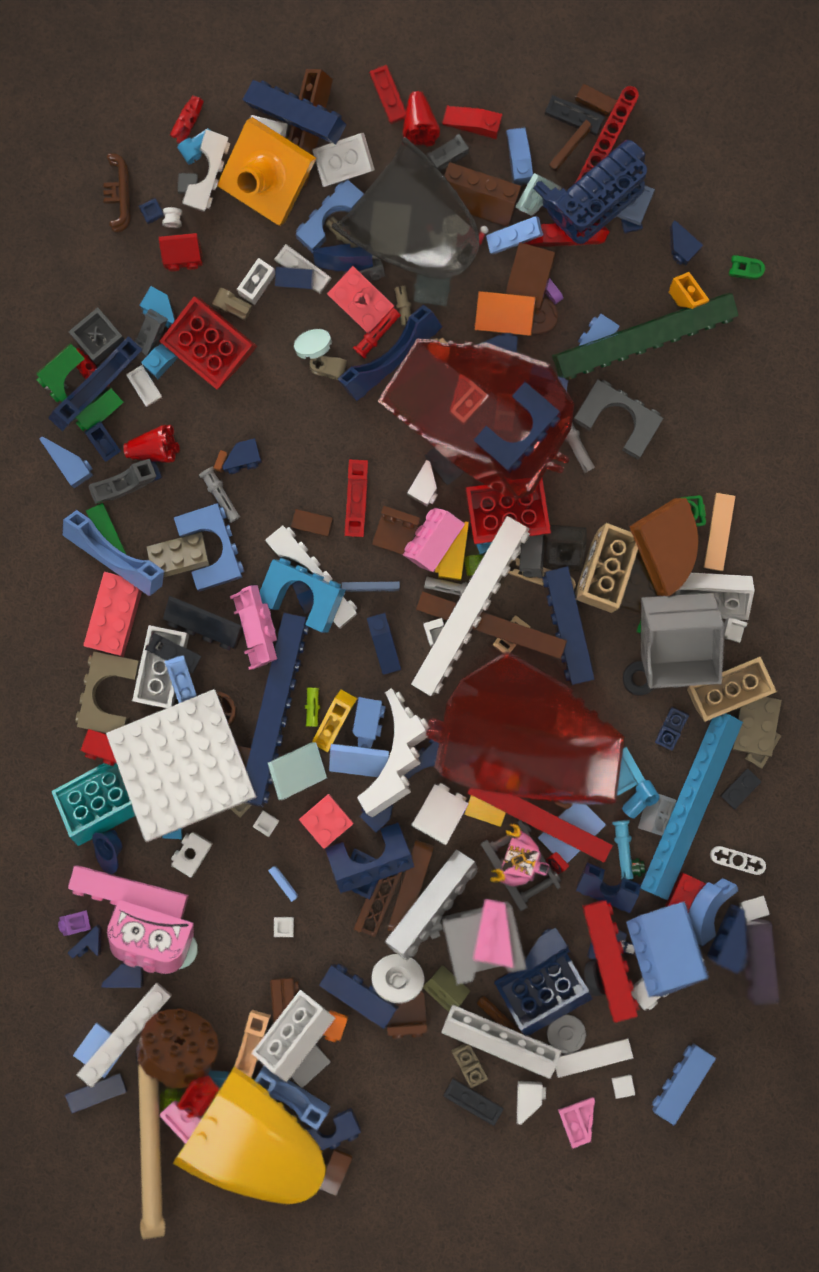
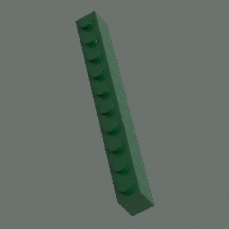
(643, 336)

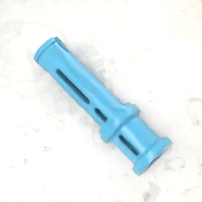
(623, 839)

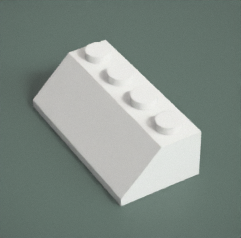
(731, 592)
(293, 1035)

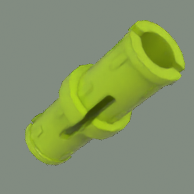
(312, 707)

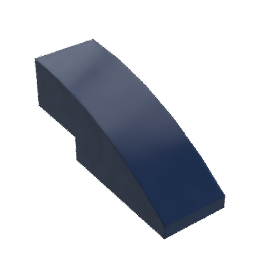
(342, 258)

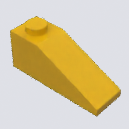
(452, 562)
(334, 720)

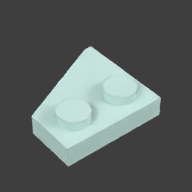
(530, 200)

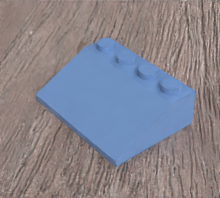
(667, 950)

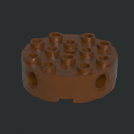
(177, 1047)

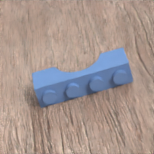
(344, 199)
(308, 1107)

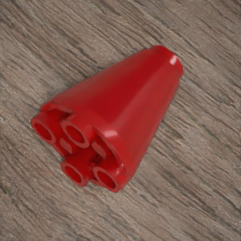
(420, 123)
(154, 445)

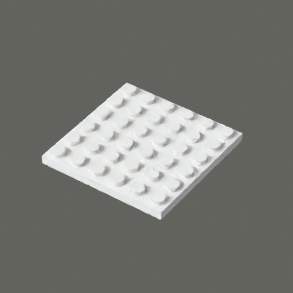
(180, 765)

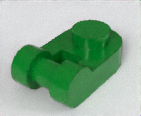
(753, 270)

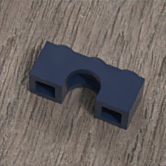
(620, 896)
(346, 1128)

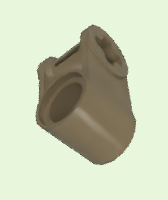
(331, 366)

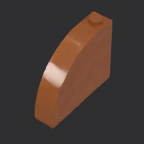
(668, 544)

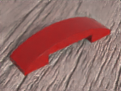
(356, 498)

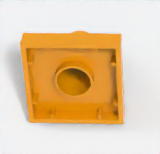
(266, 171)

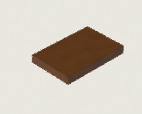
(531, 272)

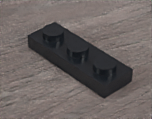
(573, 114)
(473, 1101)

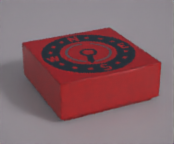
(557, 863)

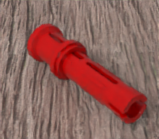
(372, 342)

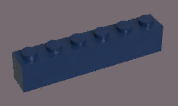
(294, 111)
(568, 624)

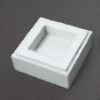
(266, 823)
(283, 926)
(623, 1086)

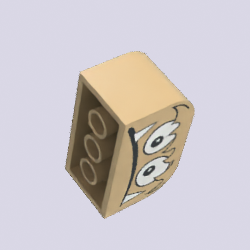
(607, 568)

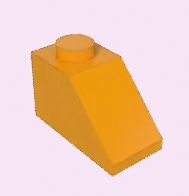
(687, 291)

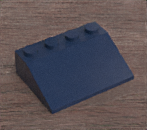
(730, 941)
(544, 995)

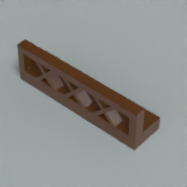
(368, 903)

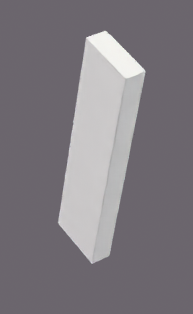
(593, 1057)

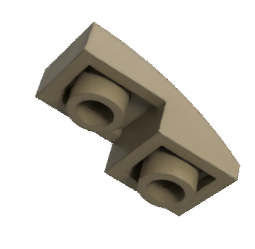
(469, 1065)

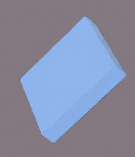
(92, 1043)

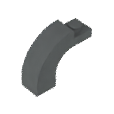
(132, 479)

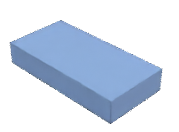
(283, 883)

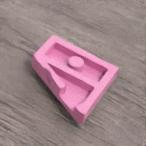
(578, 1121)

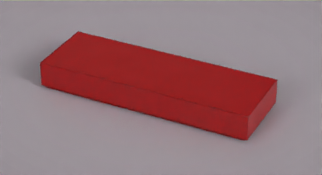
(388, 94)

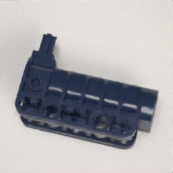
(597, 192)

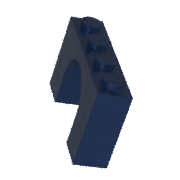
(508, 453)
(353, 875)

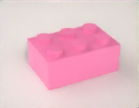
(433, 539)

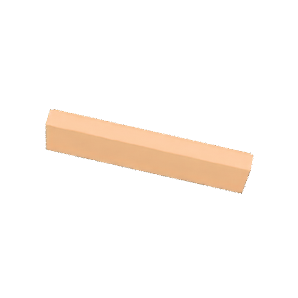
(719, 532)

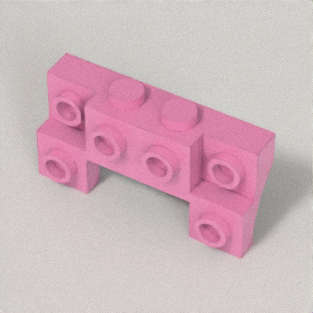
(256, 626)

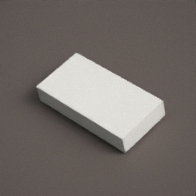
(144, 385)

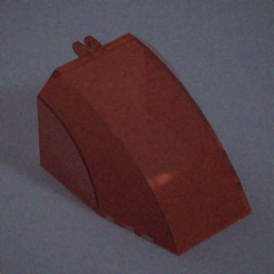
(440, 400)
(526, 737)

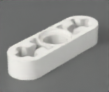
(750, 869)

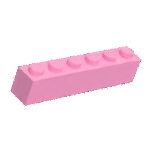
(117, 888)

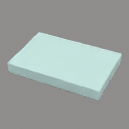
(297, 770)

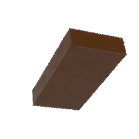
(311, 523)

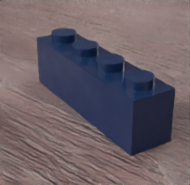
(358, 995)

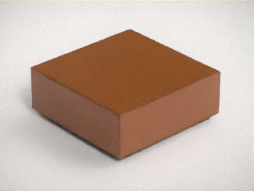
(220, 461)

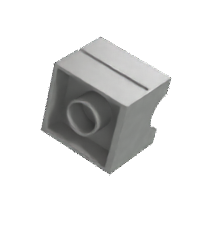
(681, 640)
(462, 937)

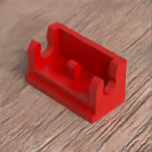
(198, 1096)

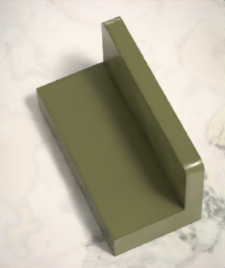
(445, 990)

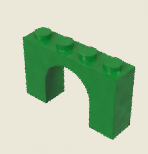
(53, 377)

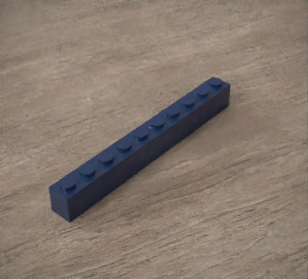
(275, 704)

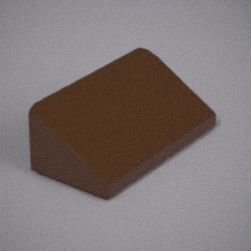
(595, 100)

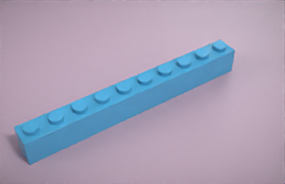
(691, 805)

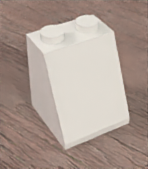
(440, 813)

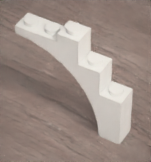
(392, 783)

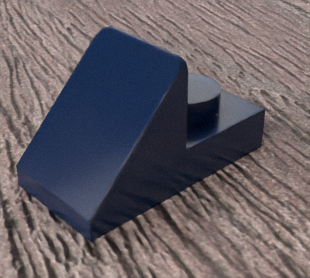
(102, 441)
(304, 595)
(92, 940)

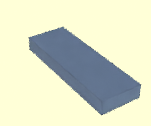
(370, 586)

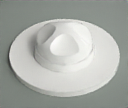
(397, 978)

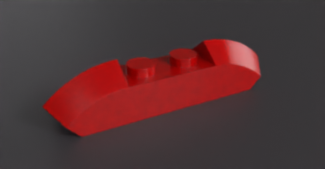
(555, 236)

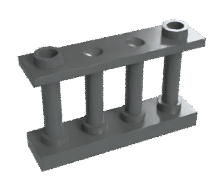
(519, 898)

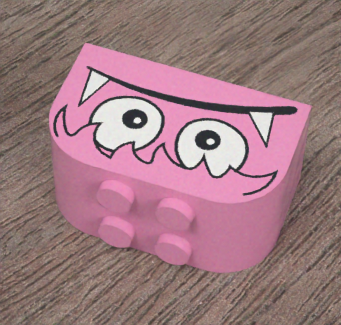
(149, 938)

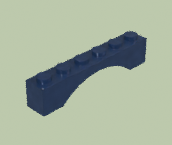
(362, 378)
(95, 384)
(427, 759)

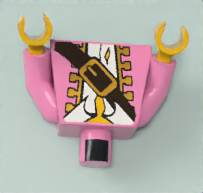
(521, 860)

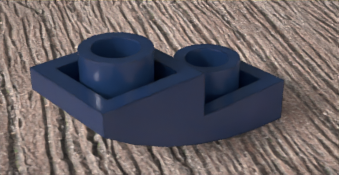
(671, 728)

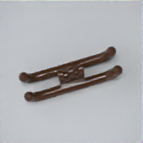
(119, 193)

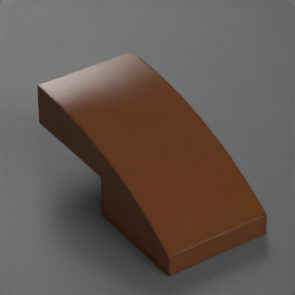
(335, 1171)

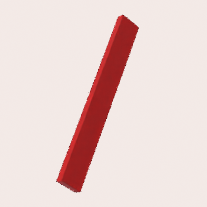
(546, 822)

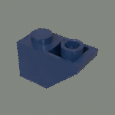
(243, 455)

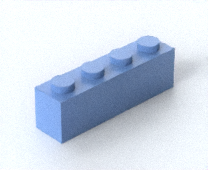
(683, 1083)

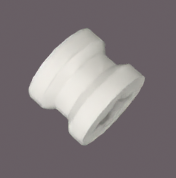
(172, 217)

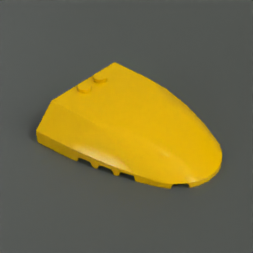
(253, 1146)

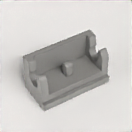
(655, 817)

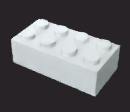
(153, 680)

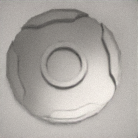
(567, 1028)

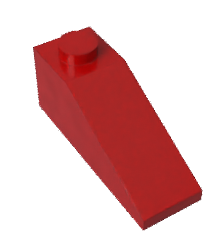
(473, 120)

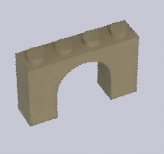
(102, 667)

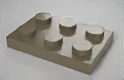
(179, 554)
(758, 726)

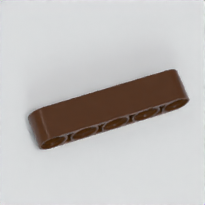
(411, 883)

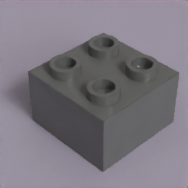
(97, 336)

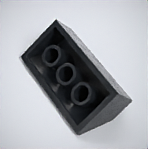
(202, 622)

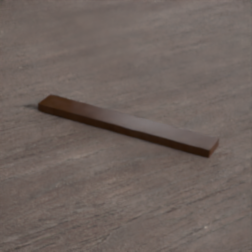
(497, 627)

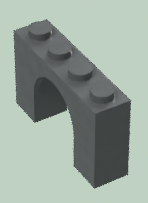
(604, 396)

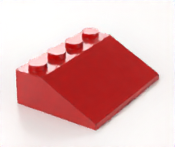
(207, 343)
(490, 508)

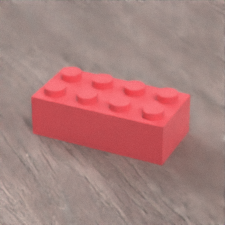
(113, 615)

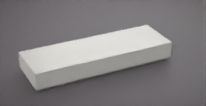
(289, 258)

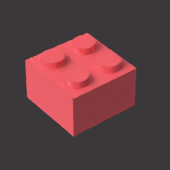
(326, 821)

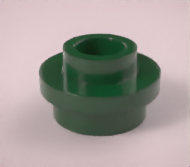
(638, 867)

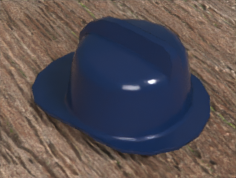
(107, 849)

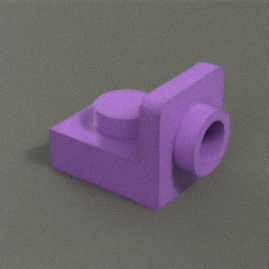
(74, 923)

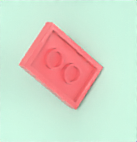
(360, 299)

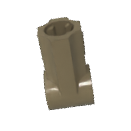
(229, 303)

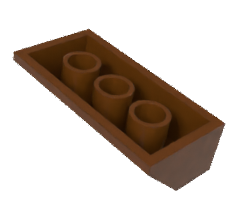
(484, 194)

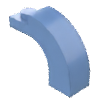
(706, 906)

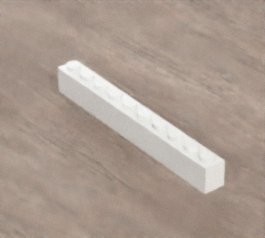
(470, 606)

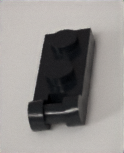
(172, 650)

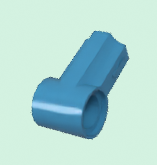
(191, 148)
(645, 796)

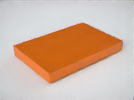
(505, 313)

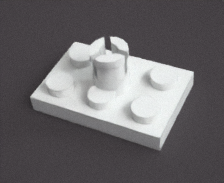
(344, 160)

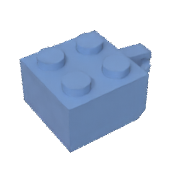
(367, 721)

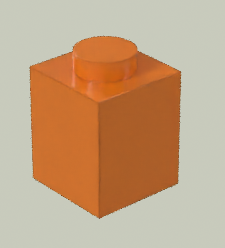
(336, 1028)

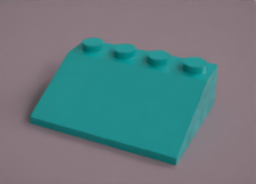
(93, 803)

